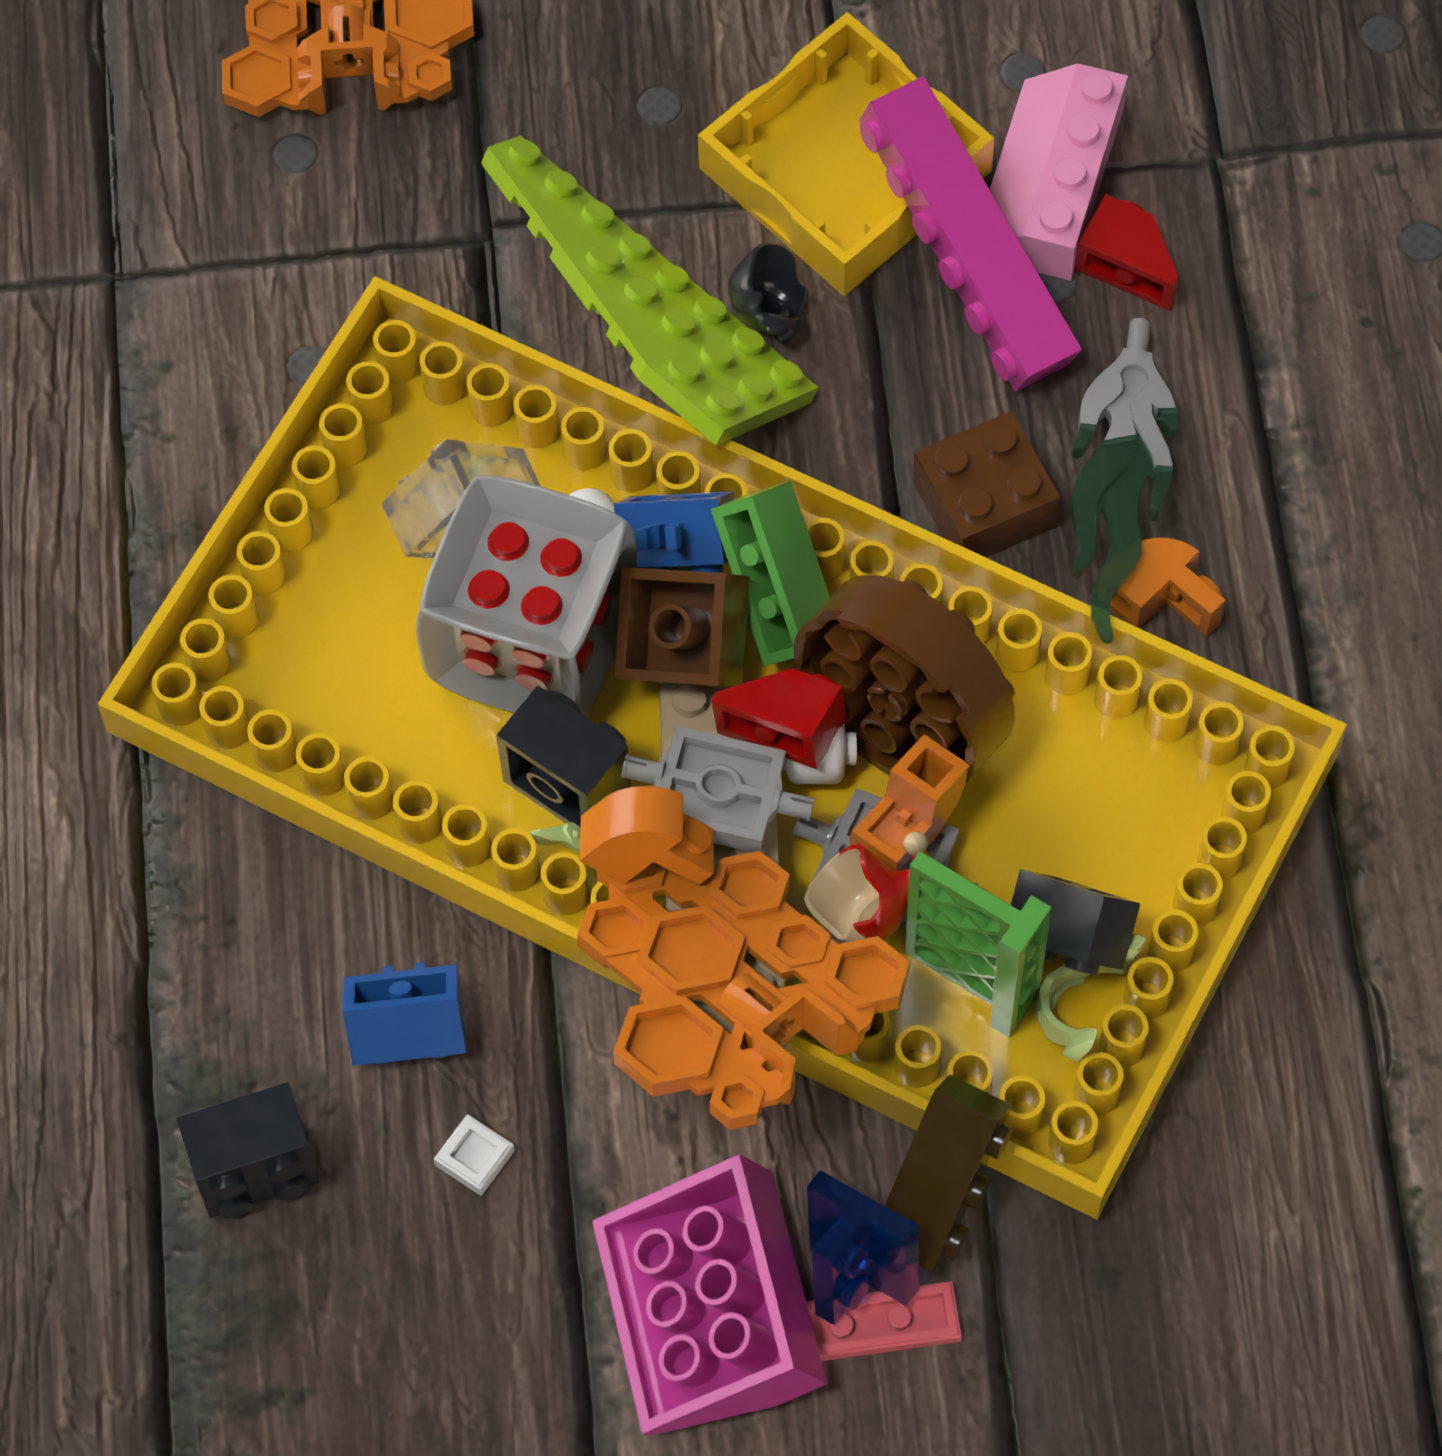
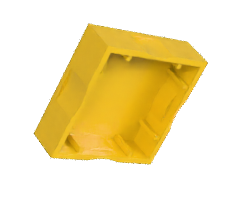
(801, 162)

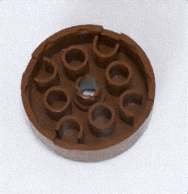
(907, 672)

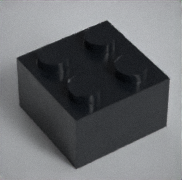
(561, 755)
(248, 1151)

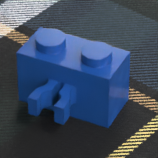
(676, 530)
(404, 1014)

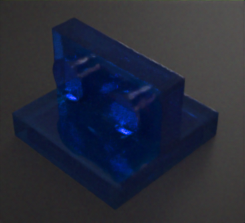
(857, 1247)

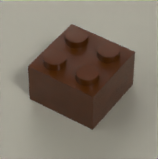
(987, 487)
(681, 627)

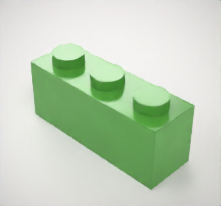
(771, 544)

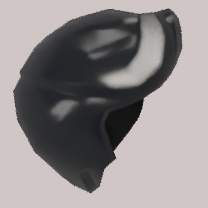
(768, 291)

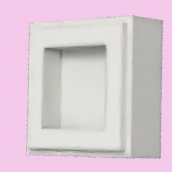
(474, 1155)

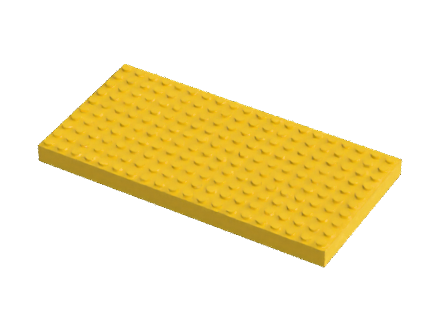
(1127, 768)

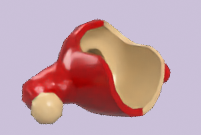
(860, 894)

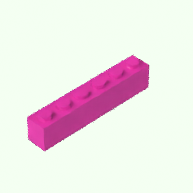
(968, 234)

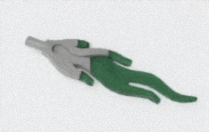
(1131, 399)

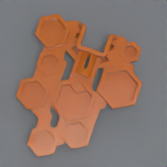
(404, 58)
(701, 955)

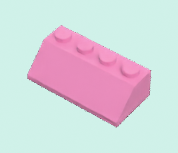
(1058, 160)

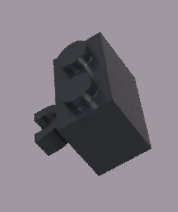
(1084, 921)

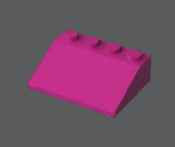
(708, 1299)

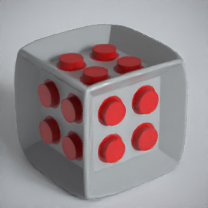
(524, 595)

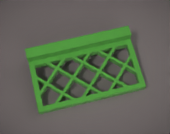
(977, 939)

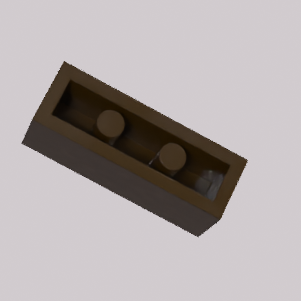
(947, 1166)

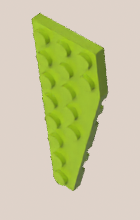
(677, 334)

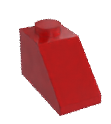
(1128, 252)
(784, 713)

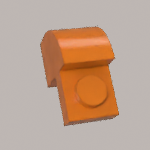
(1169, 578)
(917, 799)
(645, 827)

